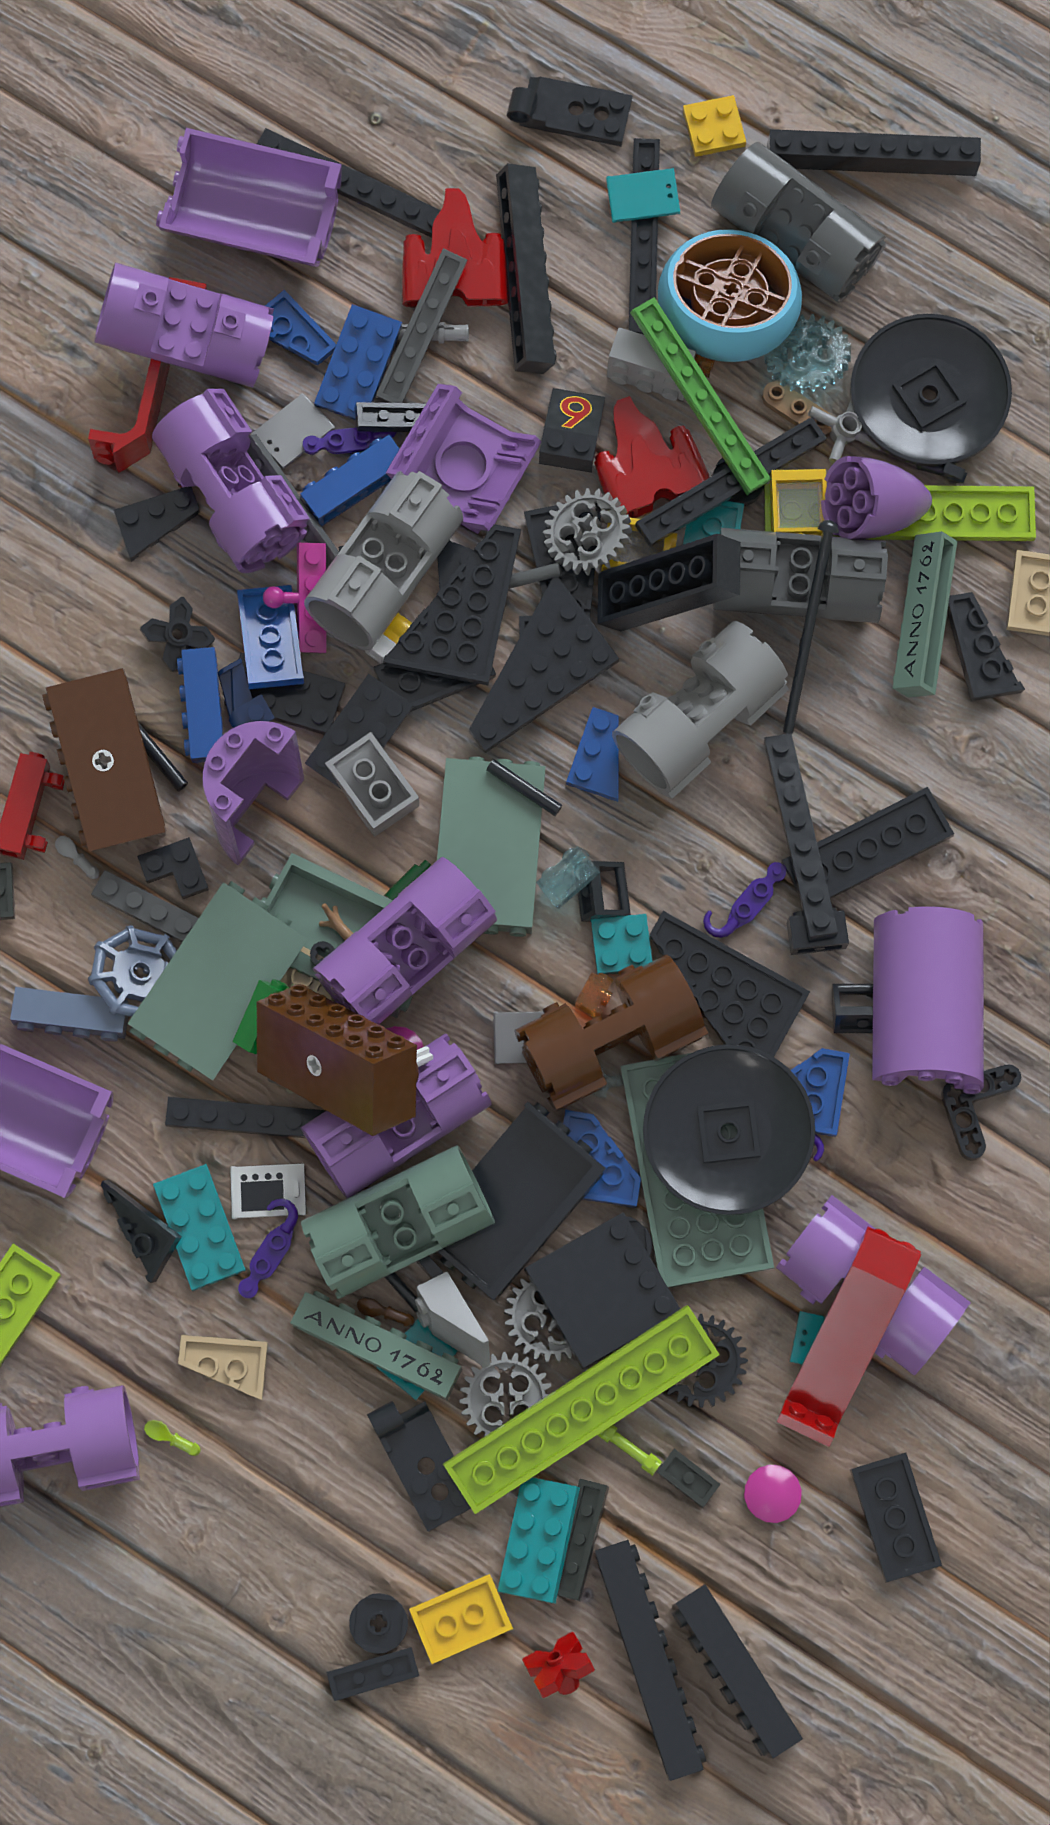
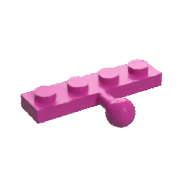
(310, 568)

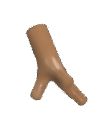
(335, 922)

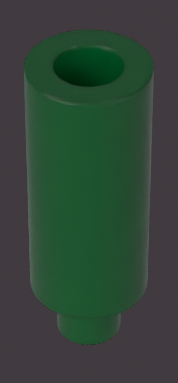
(413, 873)

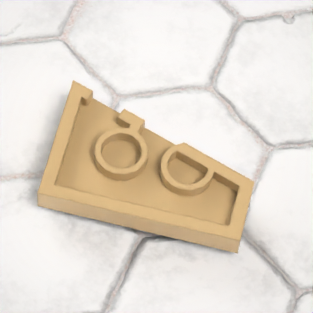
(228, 1361)

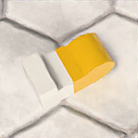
(389, 638)

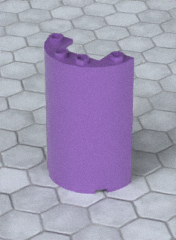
(252, 198)
(240, 768)
(929, 997)
(48, 1122)

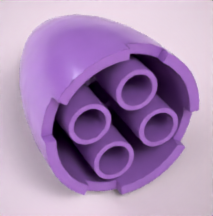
(872, 498)

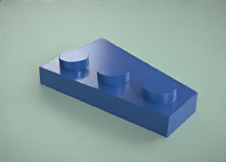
(298, 331)

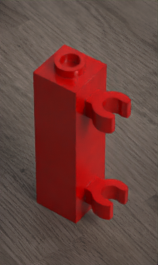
(23, 805)

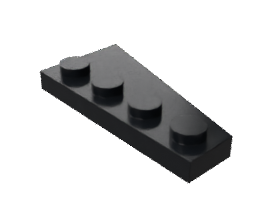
(980, 655)

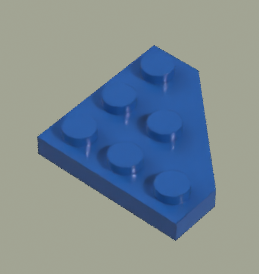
(824, 1082)
(620, 1182)

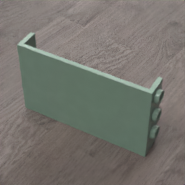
(493, 837)
(299, 897)
(212, 979)

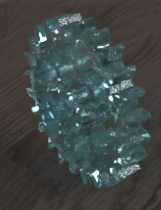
(809, 354)

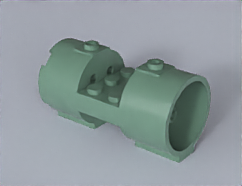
(397, 1222)

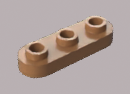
(785, 403)

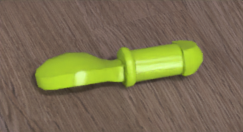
(159, 1431)

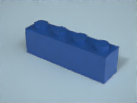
(351, 482)
(202, 701)

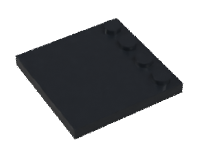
(602, 1290)

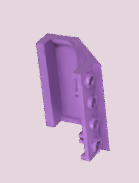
(467, 455)

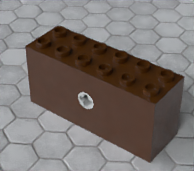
(96, 718)
(338, 1059)

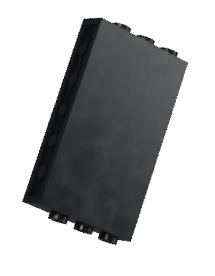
(531, 1187)

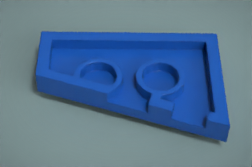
(597, 757)

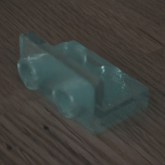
(568, 876)

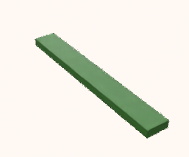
(700, 396)

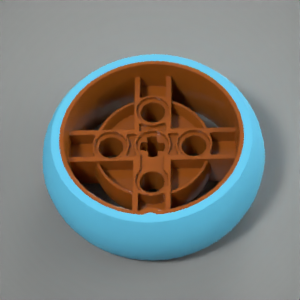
(730, 295)

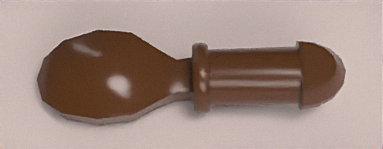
(373, 1308)

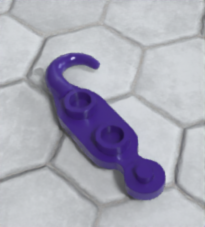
(342, 441)
(749, 902)
(271, 1250)

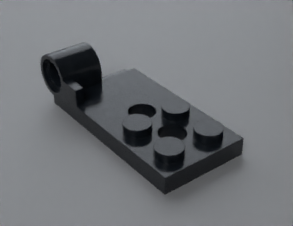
(547, 107)
(408, 1440)

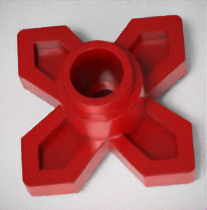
(559, 1668)

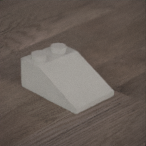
(373, 784)
(451, 1319)

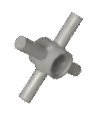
(839, 433)

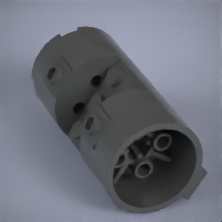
(805, 222)
(780, 572)

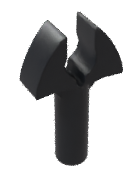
(952, 472)

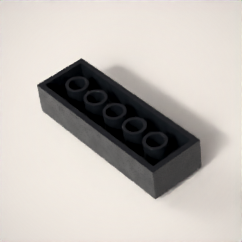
(669, 583)
(737, 1672)

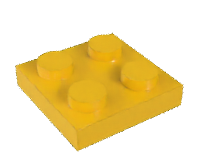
(714, 126)

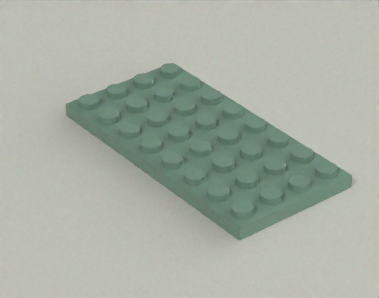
(688, 1241)

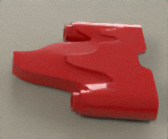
(453, 229)
(645, 464)

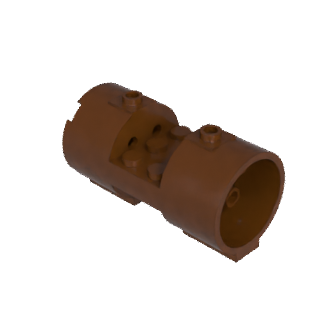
(654, 1007)

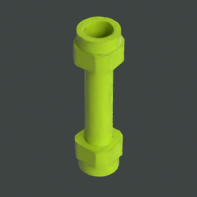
(649, 1462)

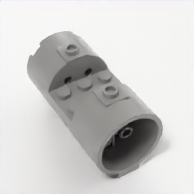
(384, 560)
(670, 735)

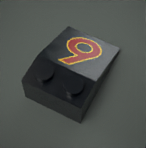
(571, 430)

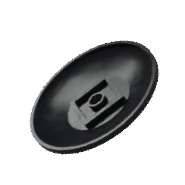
(938, 356)
(736, 1089)

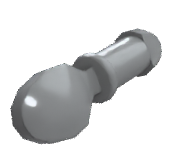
(68, 848)

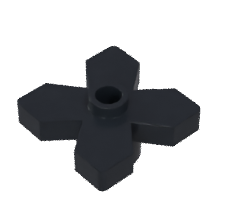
(179, 619)

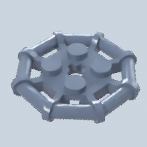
(126, 963)

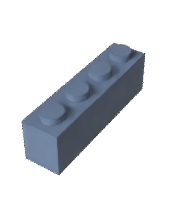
(66, 1012)

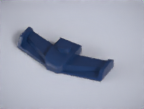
(238, 697)

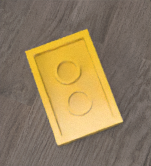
(460, 1619)

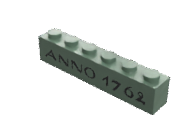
(925, 614)
(376, 1345)

